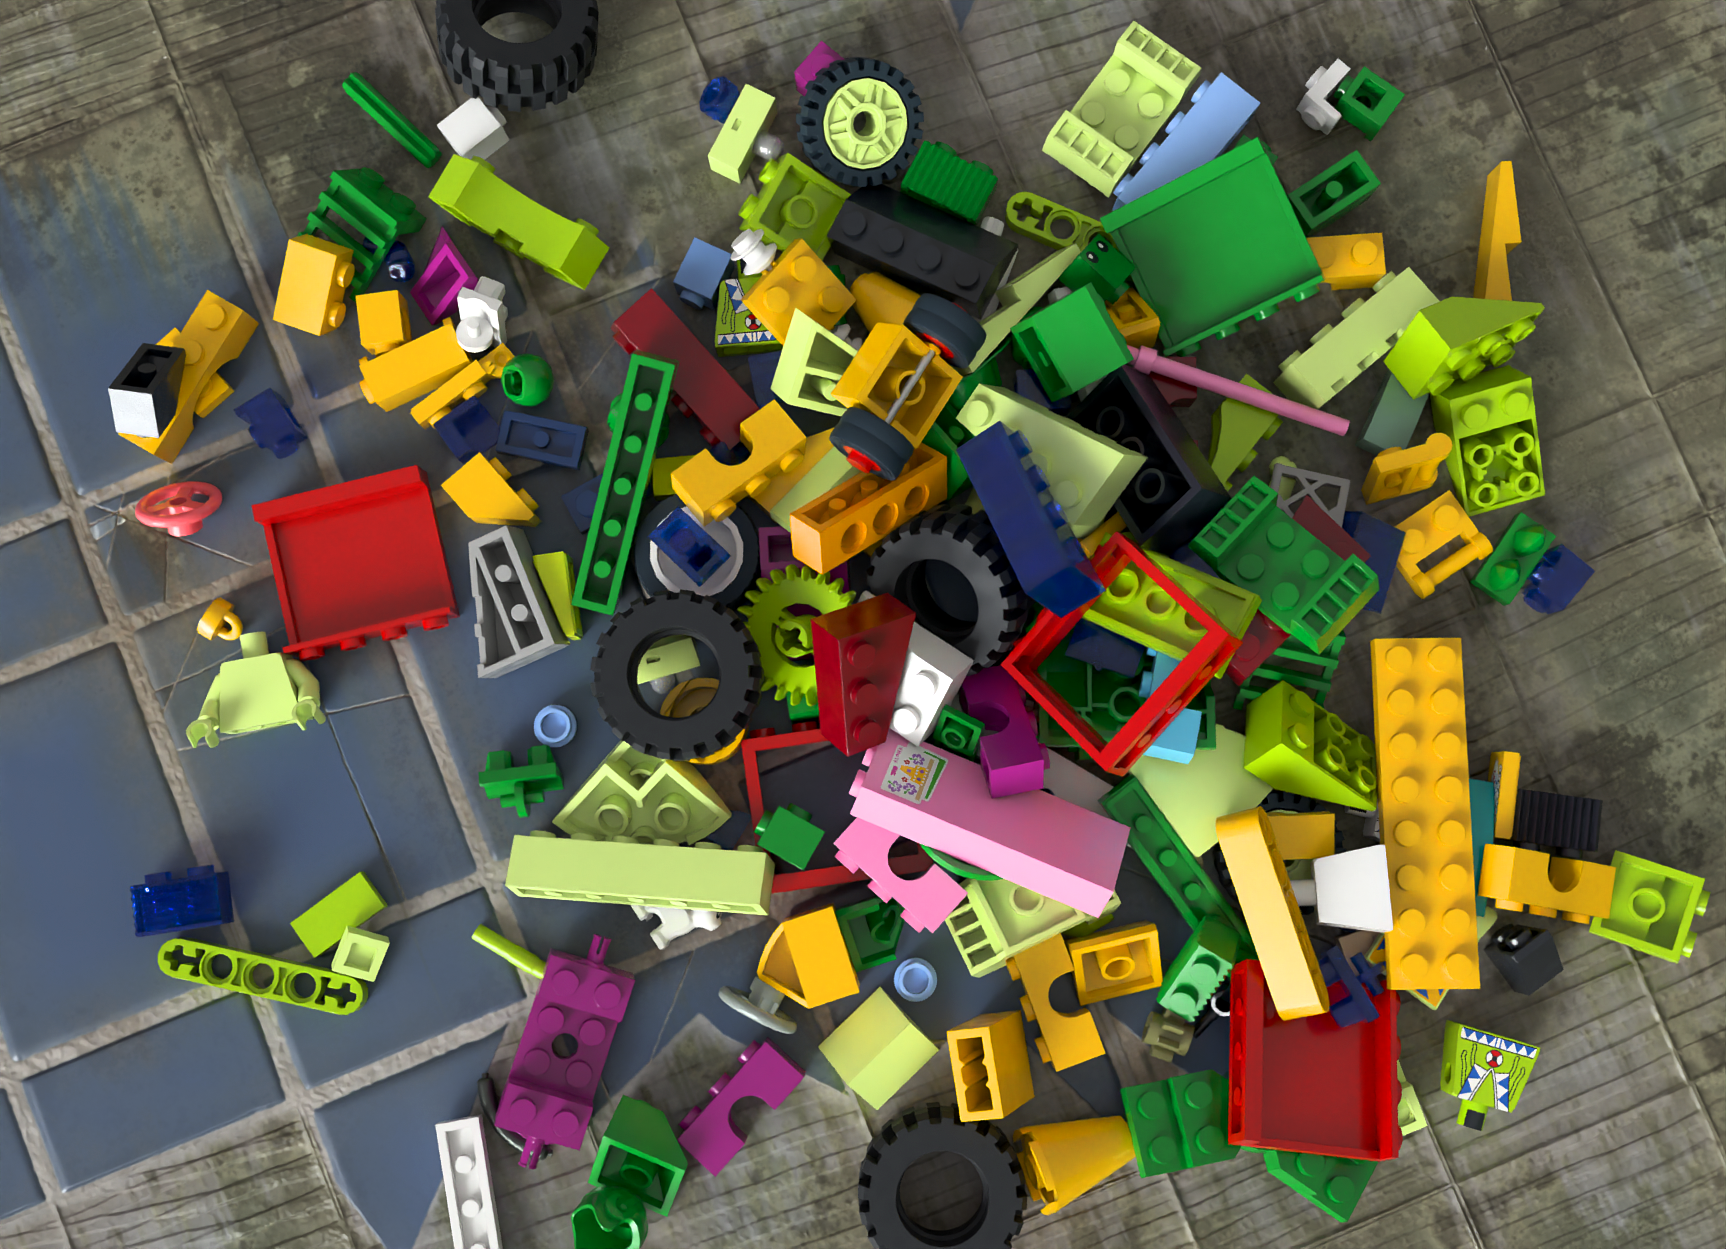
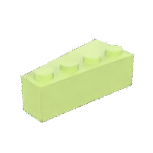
(1356, 342)
(1081, 466)

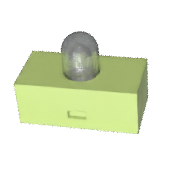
(746, 135)
(664, 659)

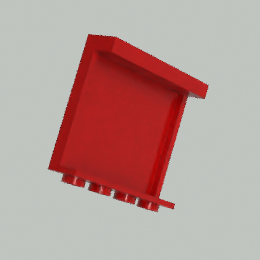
(358, 562)
(1307, 1079)

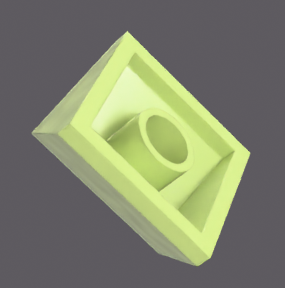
(877, 1048)

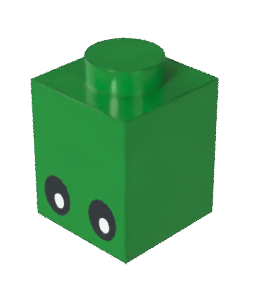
(1102, 267)

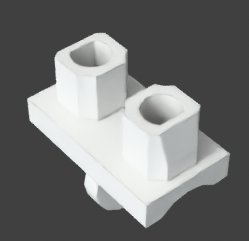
(482, 316)

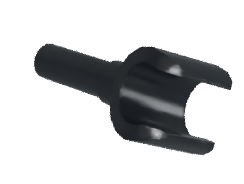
(1218, 1008)

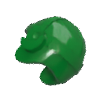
(609, 1220)

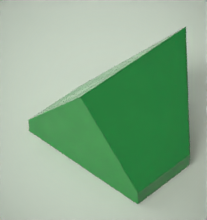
(871, 930)

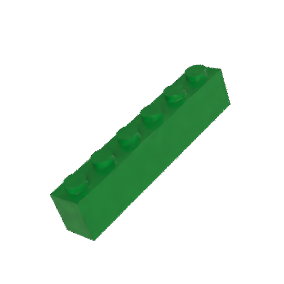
(625, 481)

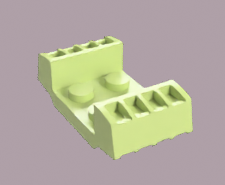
(1122, 109)
(1006, 918)

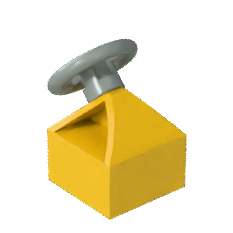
(802, 961)

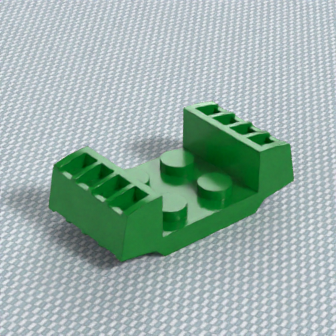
(1295, 574)

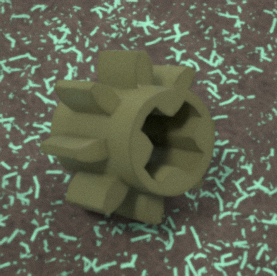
(1167, 1035)

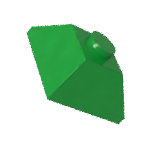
(640, 1155)

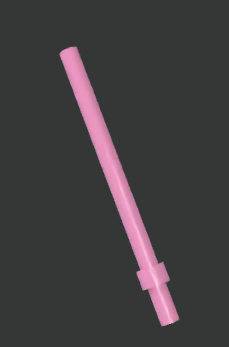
(1147, 360)

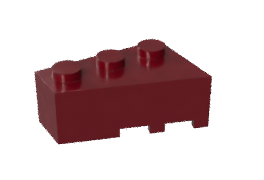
(860, 669)

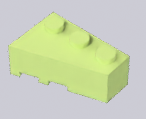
(811, 366)

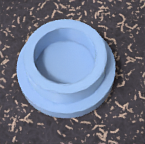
(555, 726)
(915, 979)

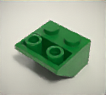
(1072, 342)

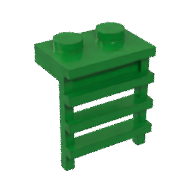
(369, 208)
(1297, 650)

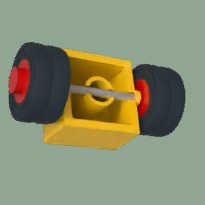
(902, 384)

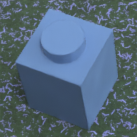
(701, 274)

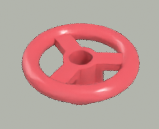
(178, 513)

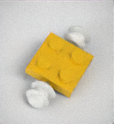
(792, 282)

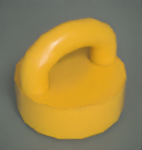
(216, 617)

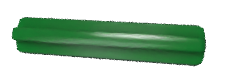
(392, 120)

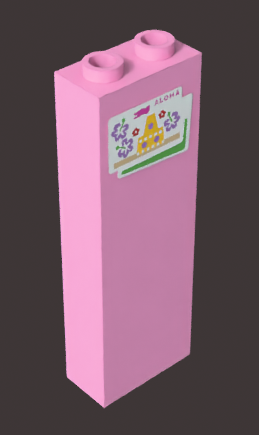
(1017, 836)

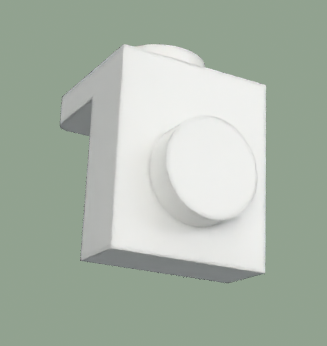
(1313, 107)

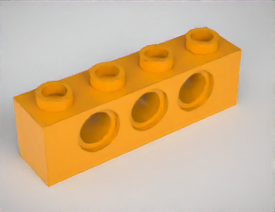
(866, 510)

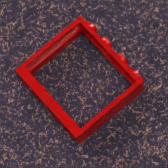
(1167, 699)
(805, 734)

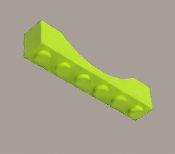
(1234, 433)

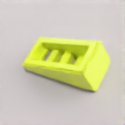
(559, 582)

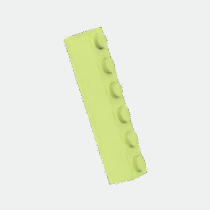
(641, 873)

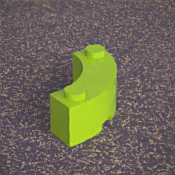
(518, 223)

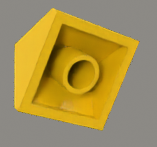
(1115, 962)

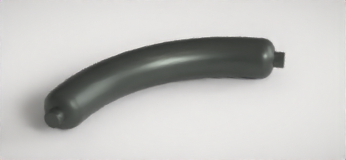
(490, 1104)

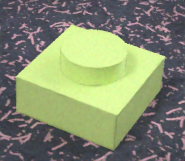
(360, 953)

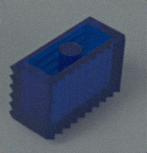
(181, 903)

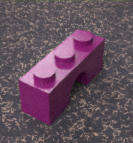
(1011, 758)
(711, 1132)

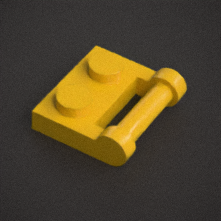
(1405, 471)
(1431, 529)

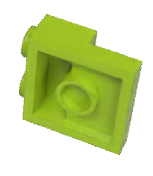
(793, 205)
(1652, 908)

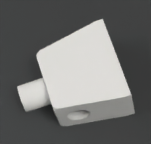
(1349, 890)

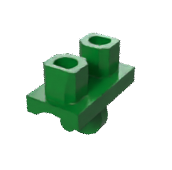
(521, 784)

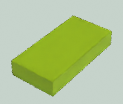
(346, 906)

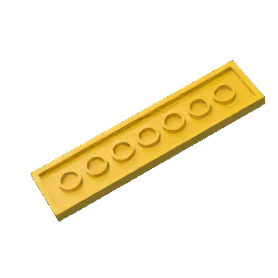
(1425, 812)

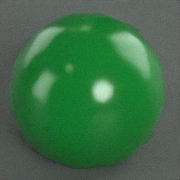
(527, 379)

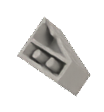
(511, 604)

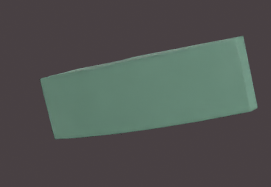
(1391, 417)

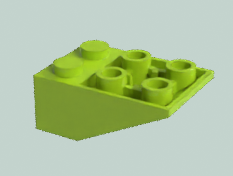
(1458, 341)
(1493, 439)
(1308, 749)

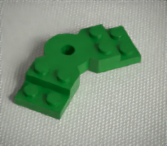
(1185, 1126)

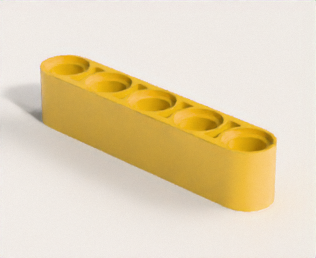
(1272, 914)

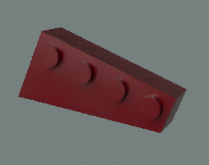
(701, 383)
(1265, 636)

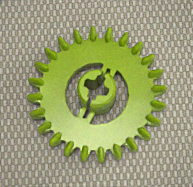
(771, 610)

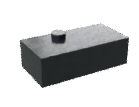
(1175, 485)

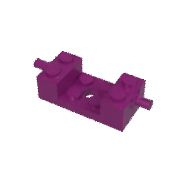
(552, 1094)

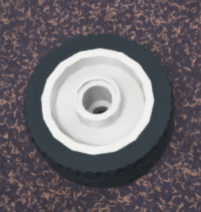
(729, 583)

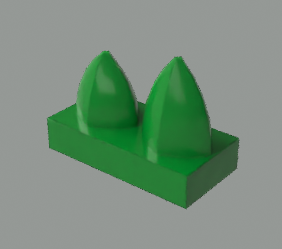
(1512, 559)

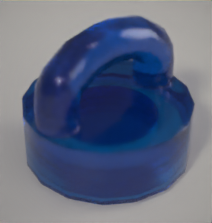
(719, 99)

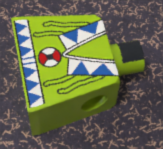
(736, 326)
(1484, 1071)

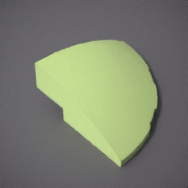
(1202, 790)
(643, 800)

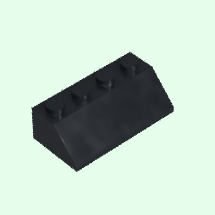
(921, 247)

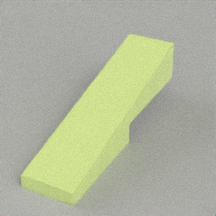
(1018, 298)

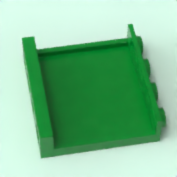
(1215, 248)

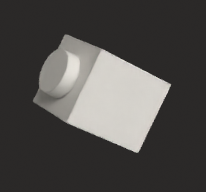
(474, 129)

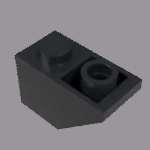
(1524, 957)

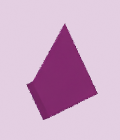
(443, 280)

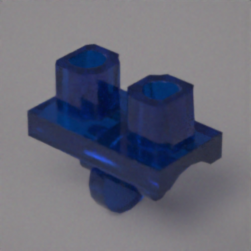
(1356, 1004)

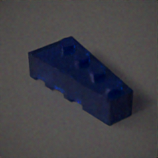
(1029, 520)

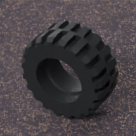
(518, 72)
(974, 549)
(630, 638)
(931, 1131)

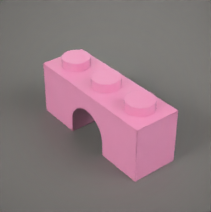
(925, 899)

